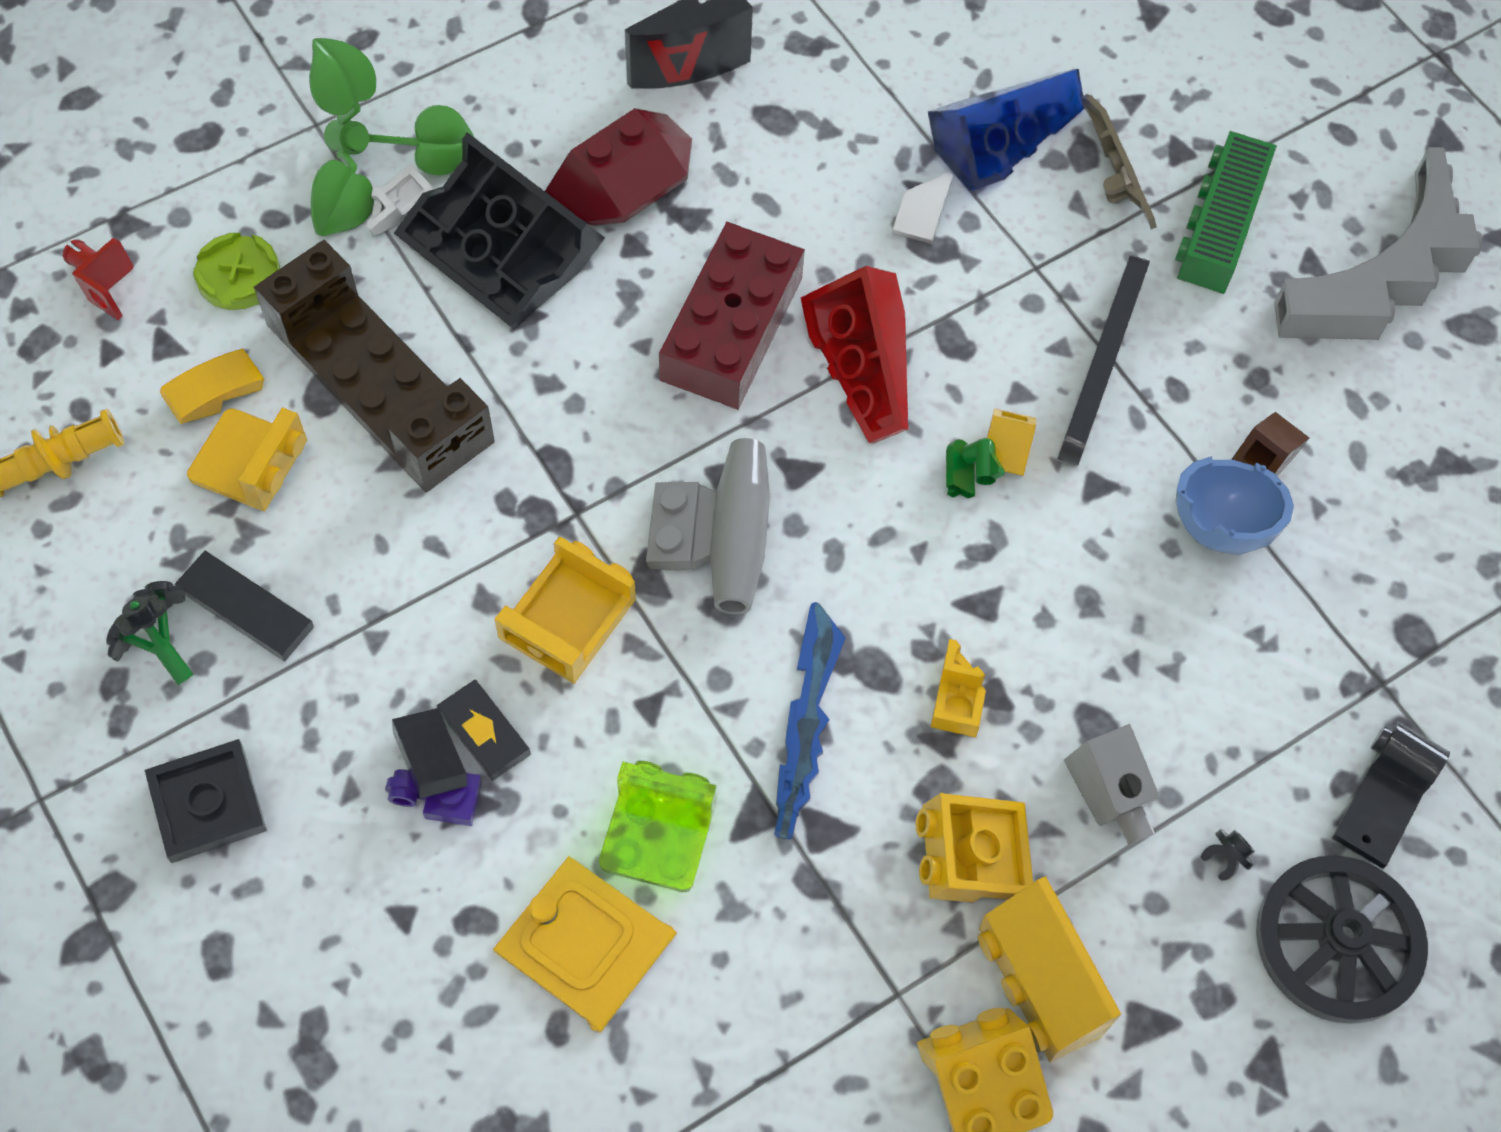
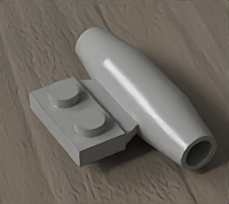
(722, 526)

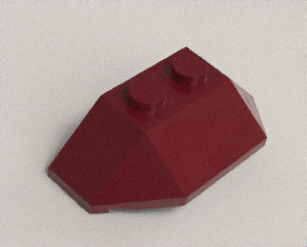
(623, 168)

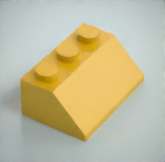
(1047, 971)

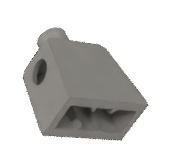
(1115, 781)

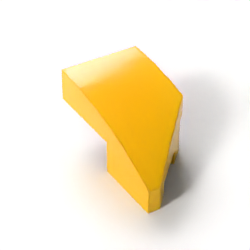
(959, 694)

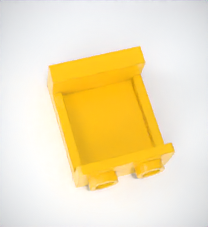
(568, 610)

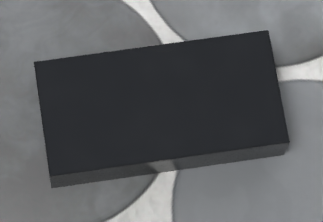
(429, 753)

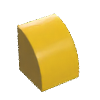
(1012, 439)

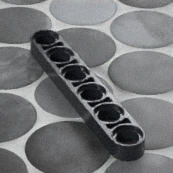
(1103, 360)

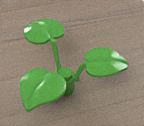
(338, 82)

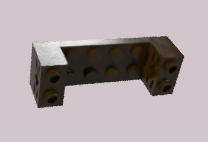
(371, 370)

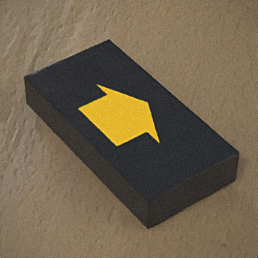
(483, 730)

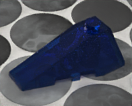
(996, 130)

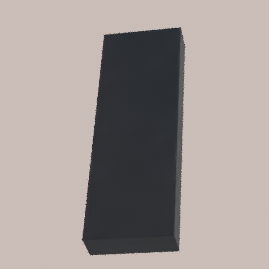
(245, 605)

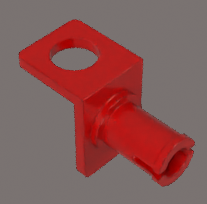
(99, 271)

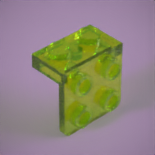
(658, 826)

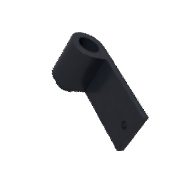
(1390, 792)

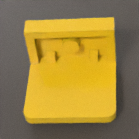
(248, 456)
(989, 1074)

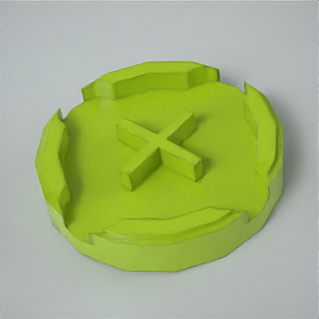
(232, 267)

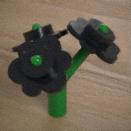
(142, 613)

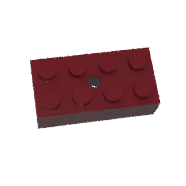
(731, 315)

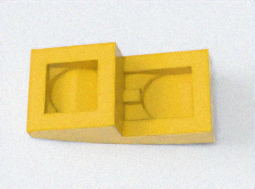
(205, 387)

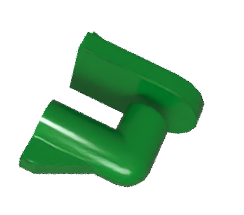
(961, 466)

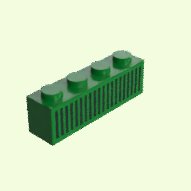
(1226, 213)

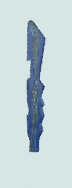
(806, 719)

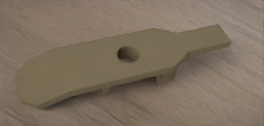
(1124, 182)

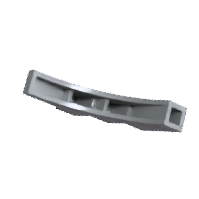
(1364, 298)

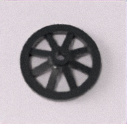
(1336, 944)

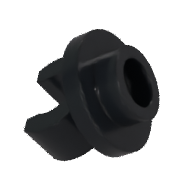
(1234, 848)

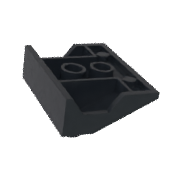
(498, 235)

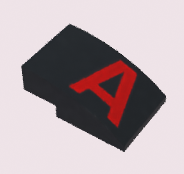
(688, 43)

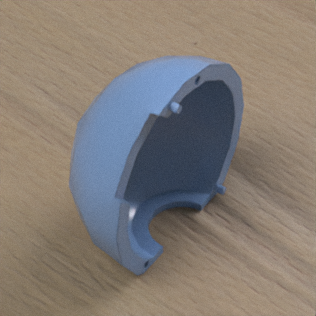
(1232, 505)

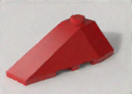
(863, 338)

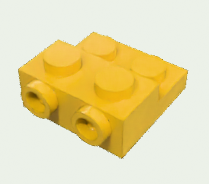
(974, 848)

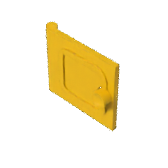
(591, 949)

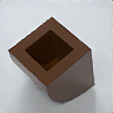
(1272, 444)

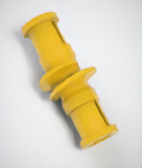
(58, 450)

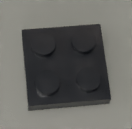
(205, 800)

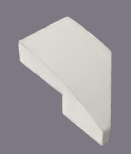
(396, 199)
(922, 209)

